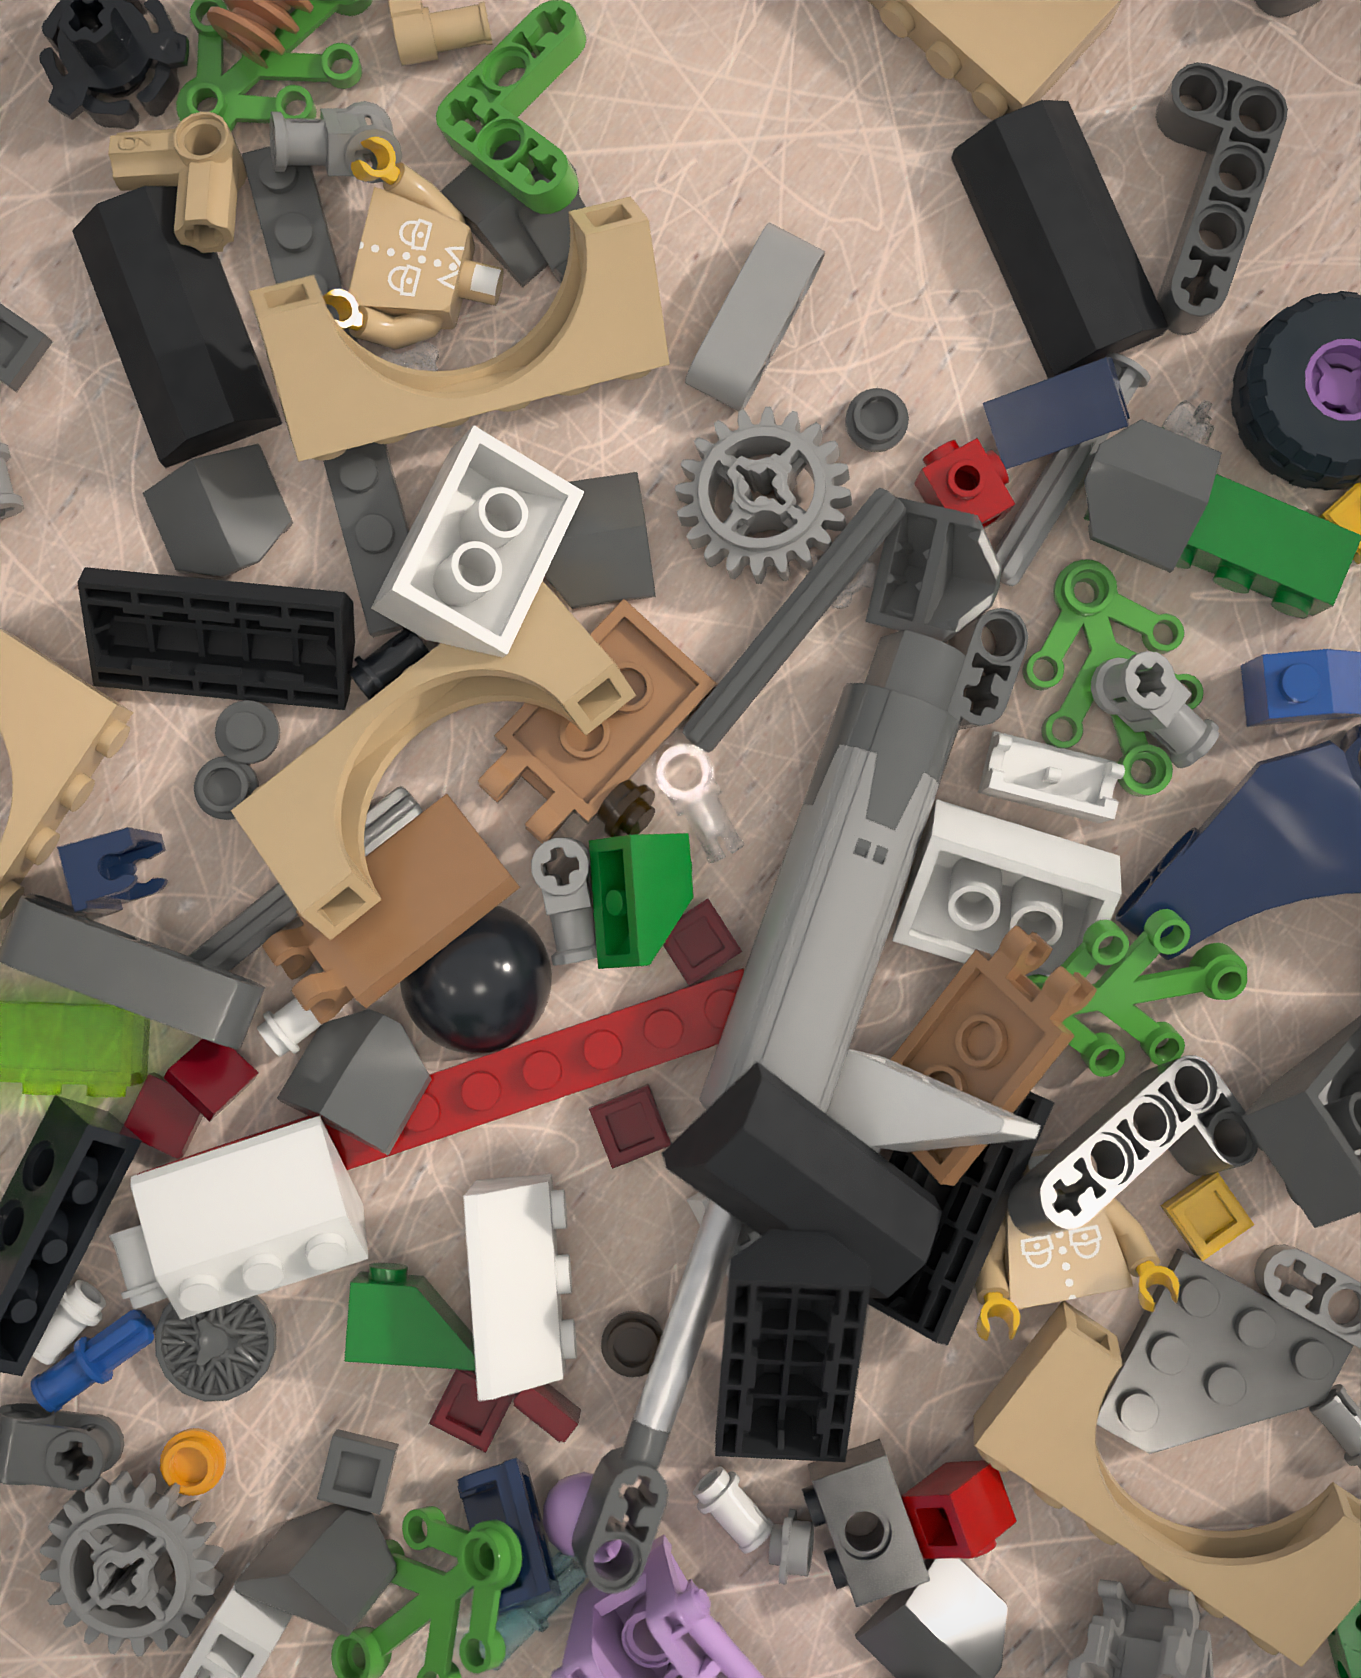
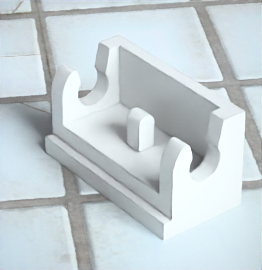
(1050, 778)

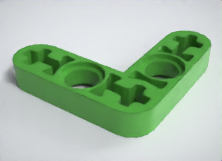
(499, 107)

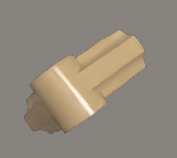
(196, 158)

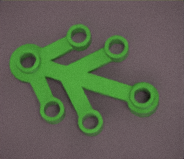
(242, 76)
(1101, 641)
(1212, 970)
(370, 1650)

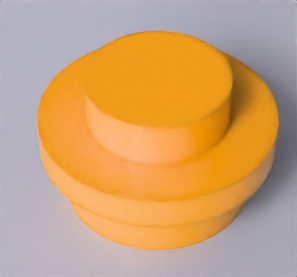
(193, 1461)

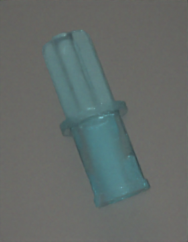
(522, 1623)

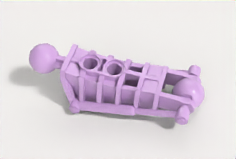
(646, 1631)

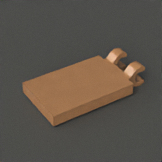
(582, 770)
(432, 886)
(994, 1034)

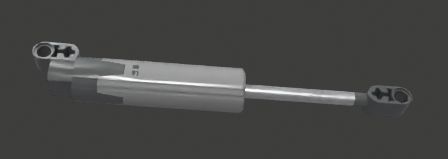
(809, 986)

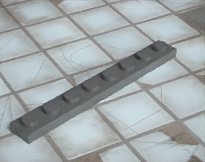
(363, 475)

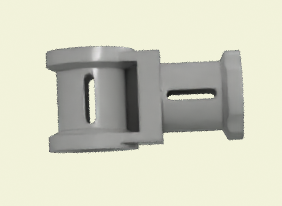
(331, 140)
(1154, 703)
(567, 904)

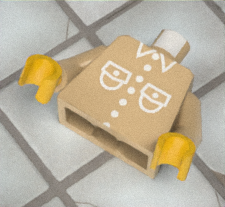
(410, 260)
(1067, 1264)

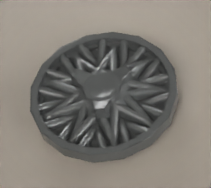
(217, 1350)

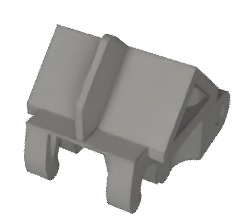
(1144, 1639)

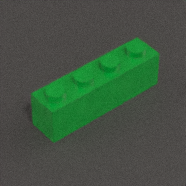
(1270, 549)

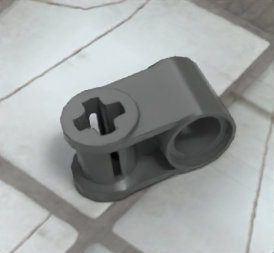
(44, 1447)

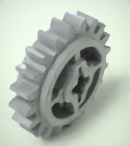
(729, 462)
(143, 1598)

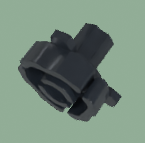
(109, 52)

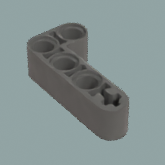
(1214, 206)
(129, 971)
(1164, 1120)

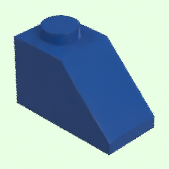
(1302, 686)

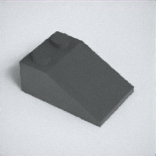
(1313, 1128)

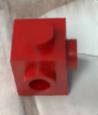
(966, 481)
(959, 1510)

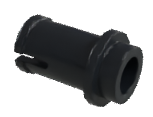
(387, 662)

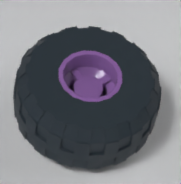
(1302, 392)

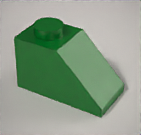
(638, 894)
(404, 1322)

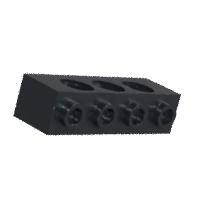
(53, 1216)

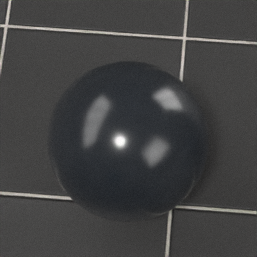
(482, 986)

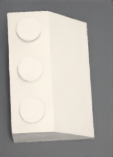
(478, 547)
(989, 874)
(250, 1217)
(518, 1283)

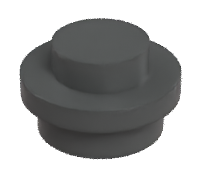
(876, 420)
(247, 732)
(223, 785)

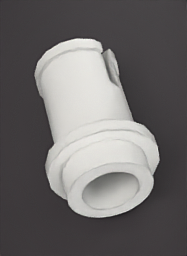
(287, 1027)
(136, 1268)
(77, 1309)
(732, 1508)

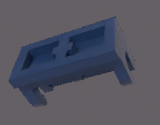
(1057, 413)
(103, 869)
(509, 1496)

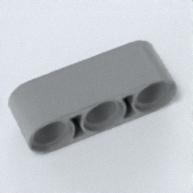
(754, 317)

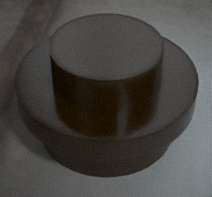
(627, 809)
(631, 1343)

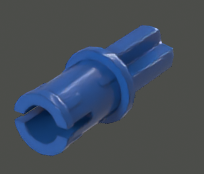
(92, 1360)

